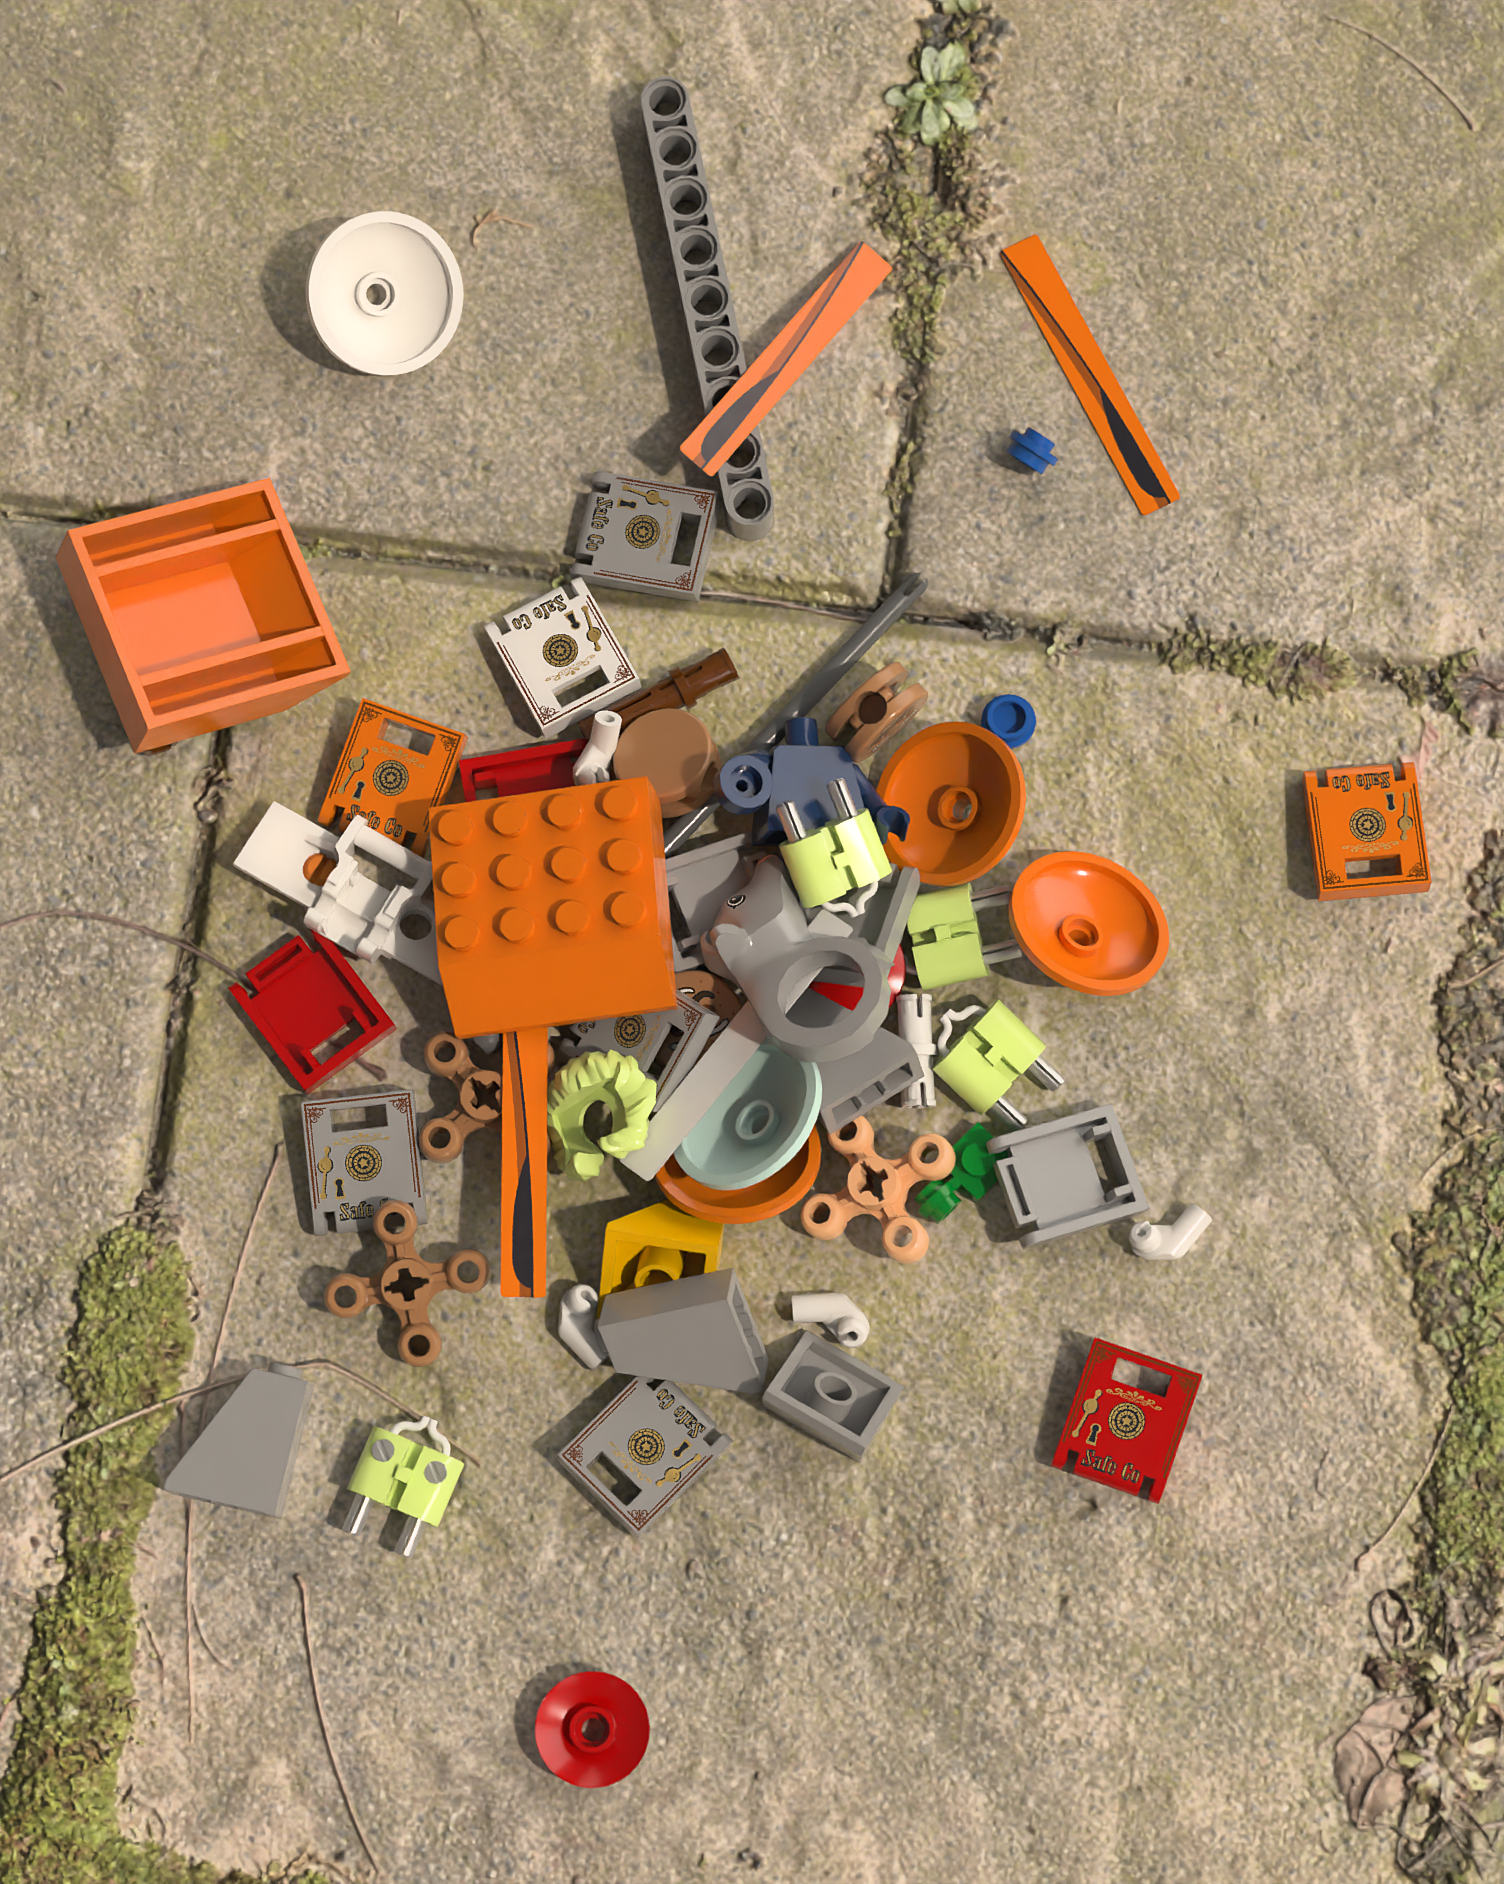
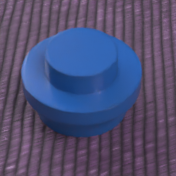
(1032, 450)
(1010, 719)

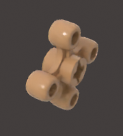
(465, 1116)
(411, 1311)

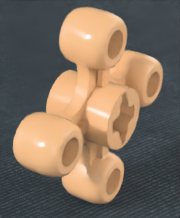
(897, 1177)

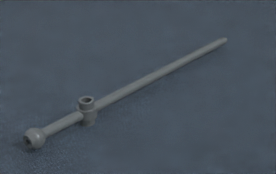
(774, 731)

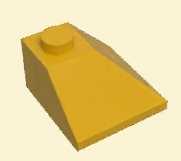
(657, 1248)

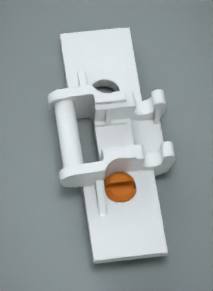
(339, 901)

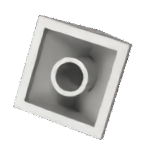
(832, 1396)

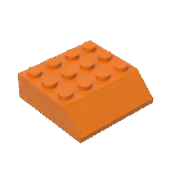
(201, 613)
(552, 907)

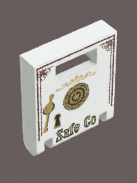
(556, 645)

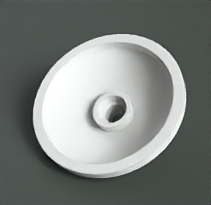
(416, 287)

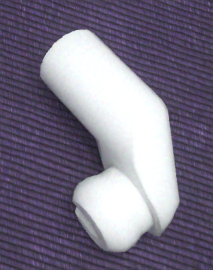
(597, 757)
(1169, 1241)
(837, 1314)
(577, 1324)

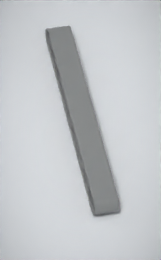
(703, 283)

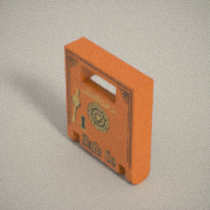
(391, 782)
(1366, 818)

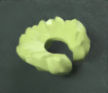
(581, 1083)

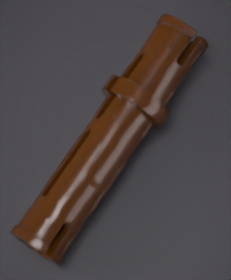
(673, 692)

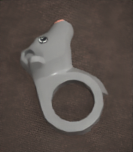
(767, 949)

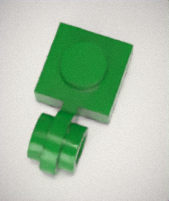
(971, 1172)

